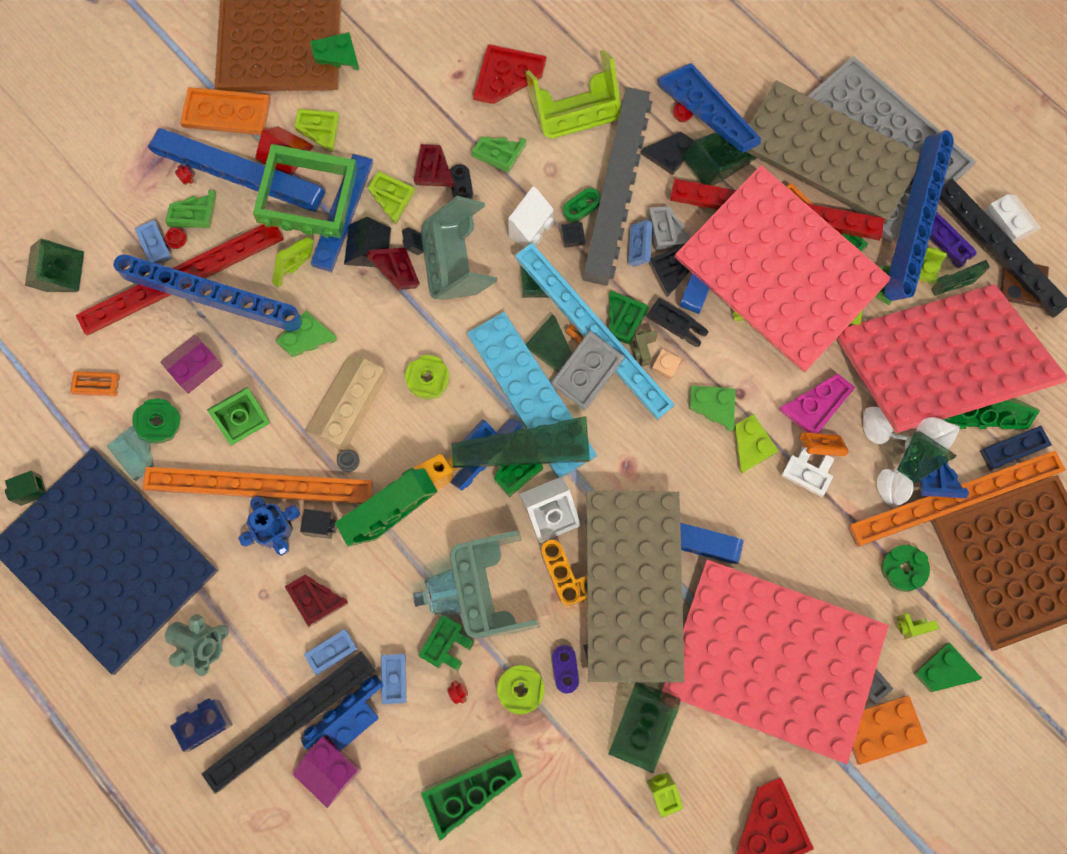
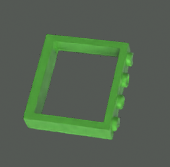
(312, 161)

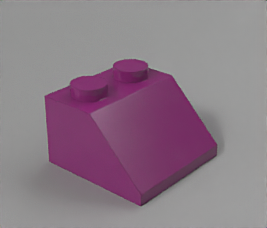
(191, 364)
(326, 771)

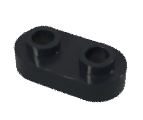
(461, 182)

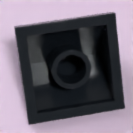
(365, 236)

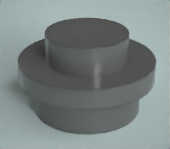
(348, 460)

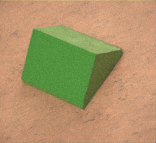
(239, 415)

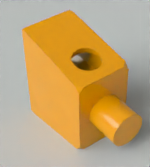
(439, 470)

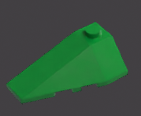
(1005, 414)

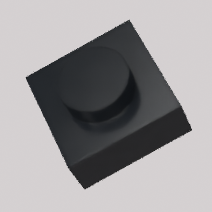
(573, 234)
(412, 241)

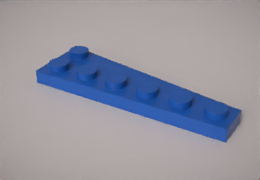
(704, 101)

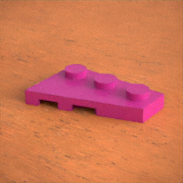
(818, 405)

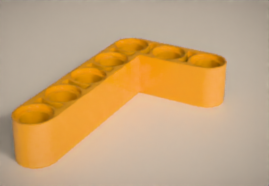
(569, 581)

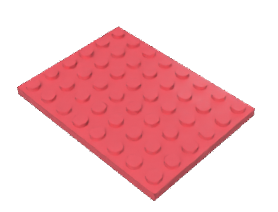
(782, 268)
(949, 357)
(778, 660)

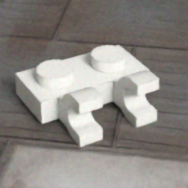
(807, 475)

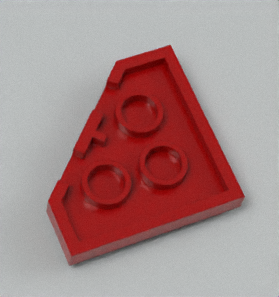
(505, 73)
(773, 823)

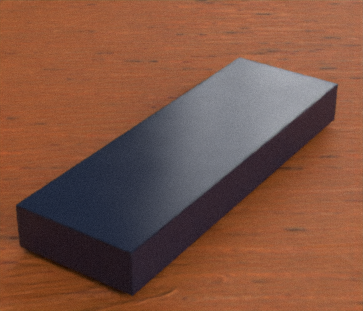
(1015, 448)

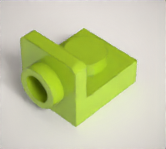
(931, 265)
(915, 628)
(665, 794)

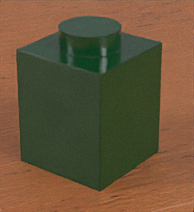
(25, 488)

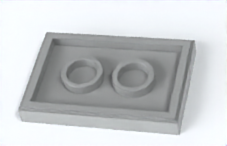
(587, 370)

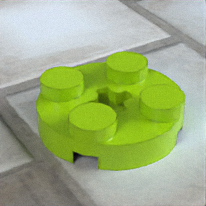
(432, 388)
(511, 679)

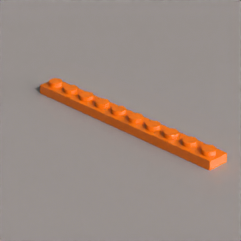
(257, 484)
(934, 507)

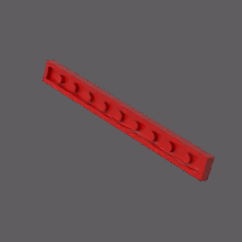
(842, 221)
(201, 266)

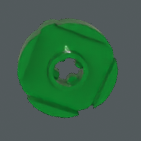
(166, 413)
(895, 575)

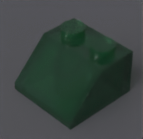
(54, 267)

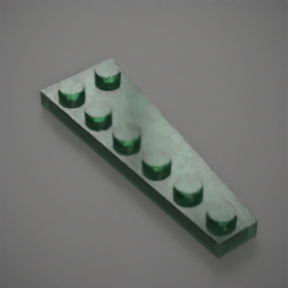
(544, 444)

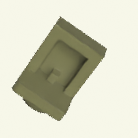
(641, 349)

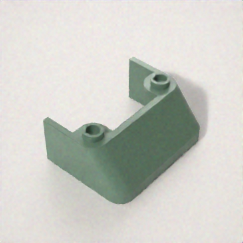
(446, 251)
(473, 590)

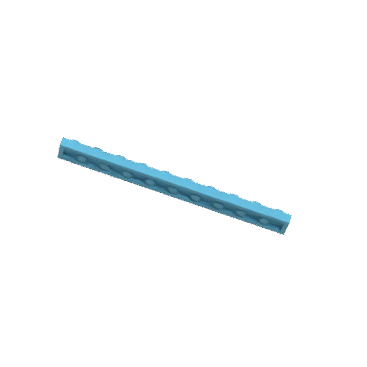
(585, 320)

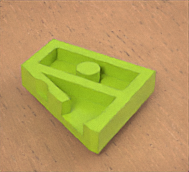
(318, 126)
(391, 195)

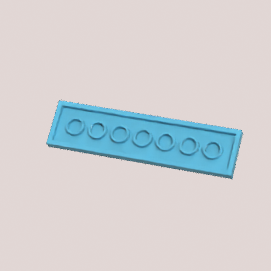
(521, 379)

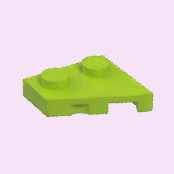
(291, 259)
(752, 443)

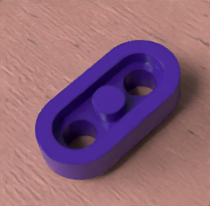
(565, 669)

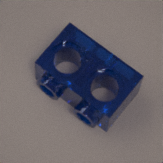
(202, 728)

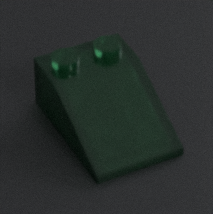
(715, 159)
(644, 726)

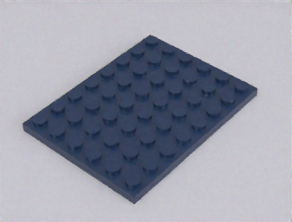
(103, 561)

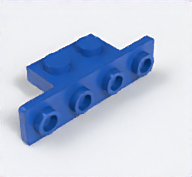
(482, 429)
(347, 719)

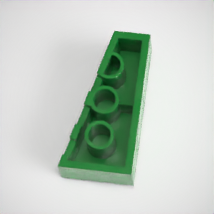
(386, 507)

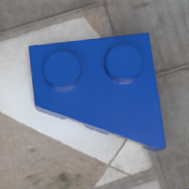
(943, 484)

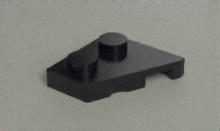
(668, 152)
(668, 270)

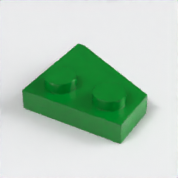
(335, 51)
(625, 316)
(514, 477)
(946, 670)

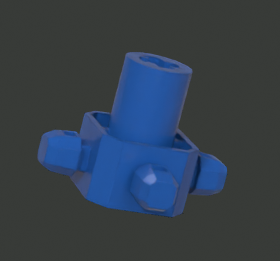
(269, 525)

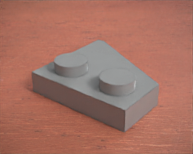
(666, 228)

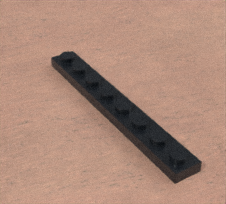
(1003, 248)
(288, 722)

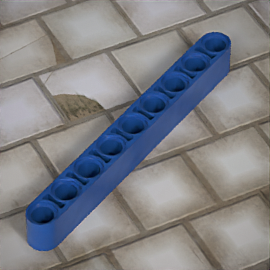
(235, 169)
(919, 216)
(200, 286)

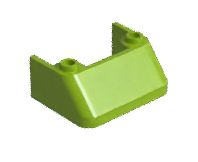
(579, 111)

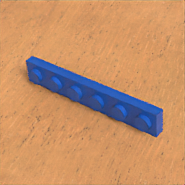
(329, 248)

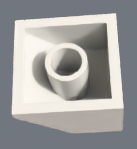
(1012, 217)
(530, 219)
(550, 509)

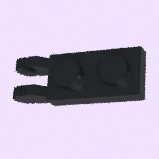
(676, 322)

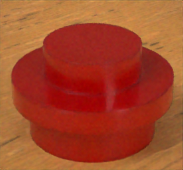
(681, 113)
(185, 174)
(175, 238)
(457, 692)

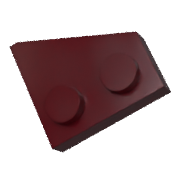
(432, 167)
(395, 266)
(313, 599)

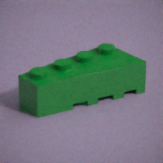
(468, 791)

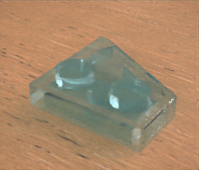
(132, 453)

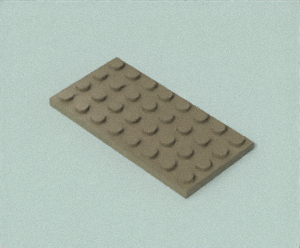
(832, 152)
(634, 587)

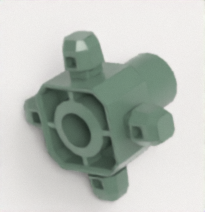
(195, 644)

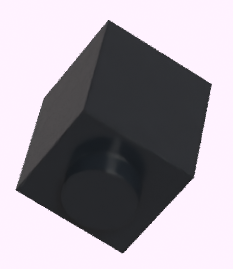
(318, 524)

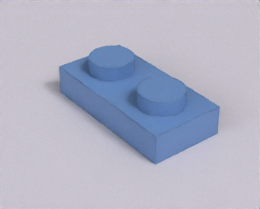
(153, 242)
(640, 243)
(330, 652)
(394, 679)

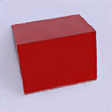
(279, 137)

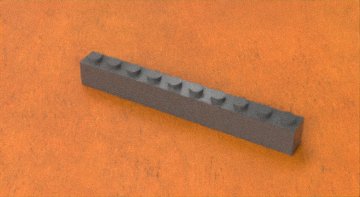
(616, 187)

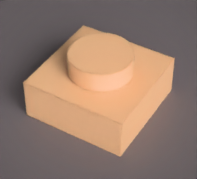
(666, 364)

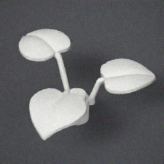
(891, 484)

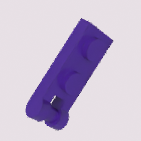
(949, 240)

